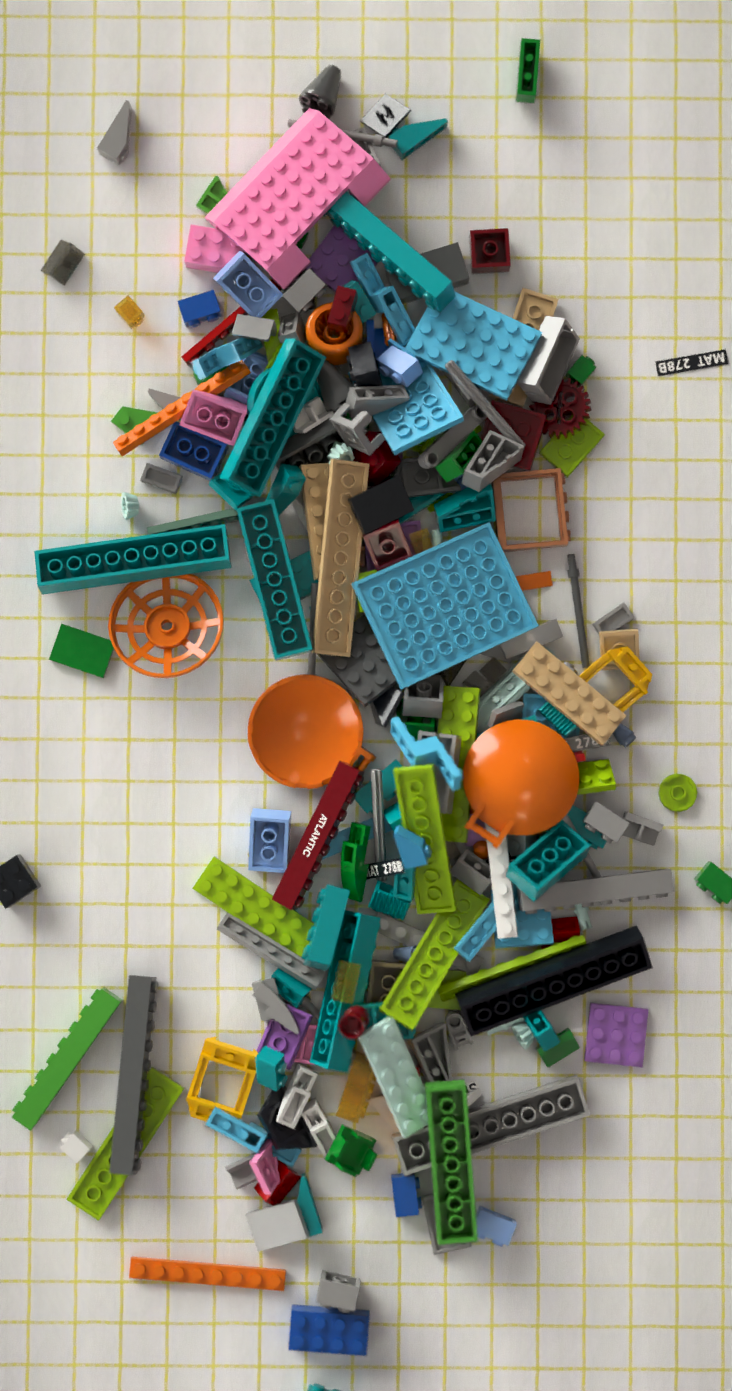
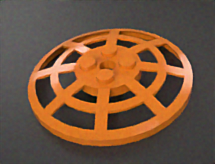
(166, 614)

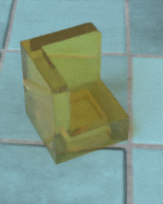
(420, 540)

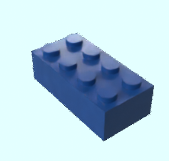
(328, 1330)

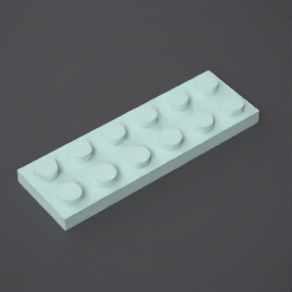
(396, 1075)

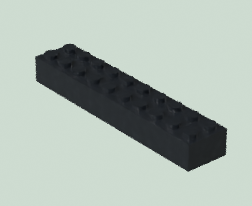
(554, 980)

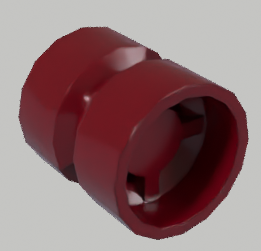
(354, 1022)

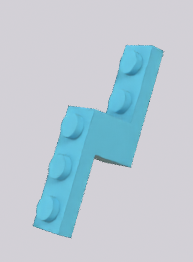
(383, 298)
(224, 356)
(426, 752)
(248, 1135)

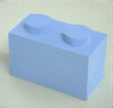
(399, 366)
(494, 1226)

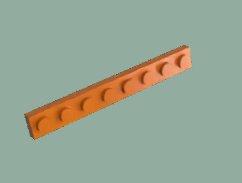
(175, 410)
(207, 1273)

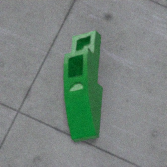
(353, 855)

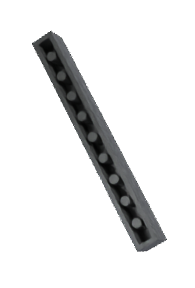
(133, 1075)

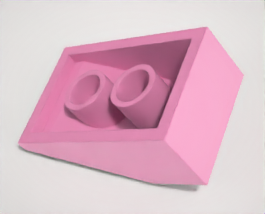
(214, 416)

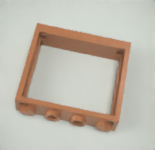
(561, 499)

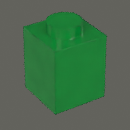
(581, 370)

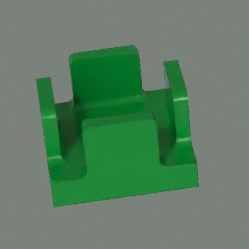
(352, 1151)

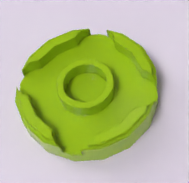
(677, 792)

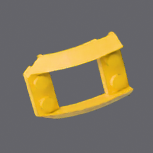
(631, 667)
(229, 1056)

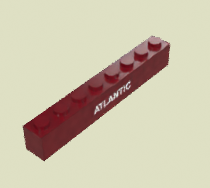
(318, 835)

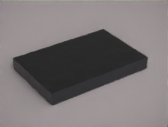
(380, 504)

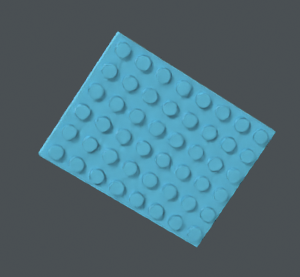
(444, 605)

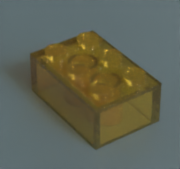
(357, 1090)

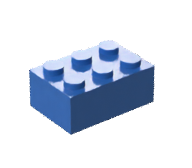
(193, 451)

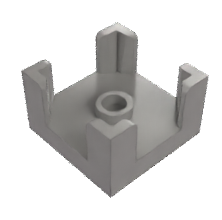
(353, 431)

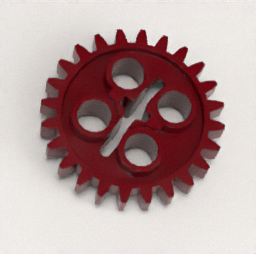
(577, 407)

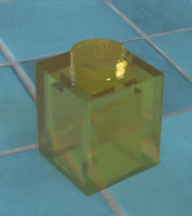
(129, 312)

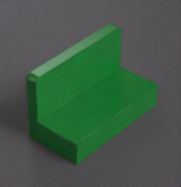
(563, 1049)

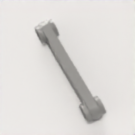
(451, 438)

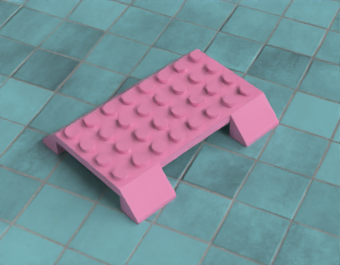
(292, 191)

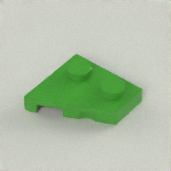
(212, 196)
(129, 417)

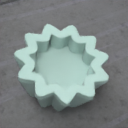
(341, 452)
(129, 505)
(523, 1034)

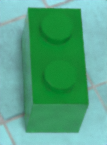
(716, 882)

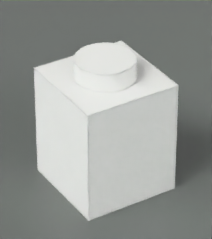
(75, 1146)

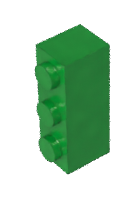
(527, 70)
(458, 459)

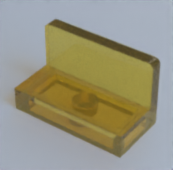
(345, 981)

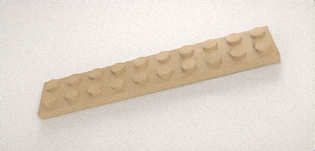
(339, 560)

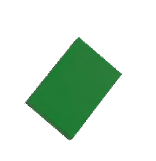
(82, 651)

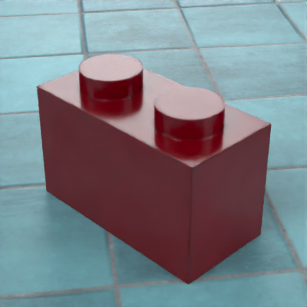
(342, 309)

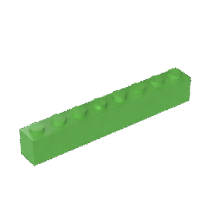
(66, 1059)

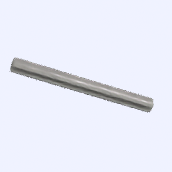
(482, 402)
(378, 817)

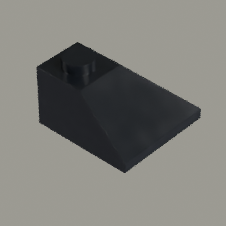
(385, 706)

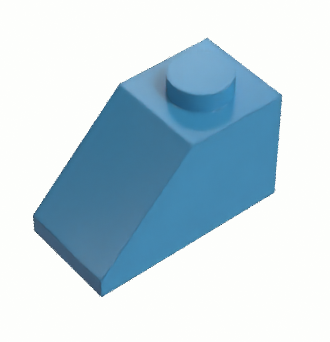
(411, 848)

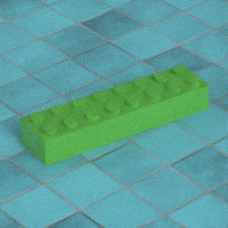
(451, 1162)

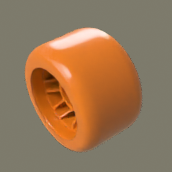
(319, 335)

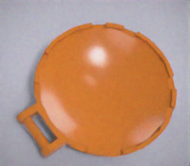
(304, 730)
(519, 779)

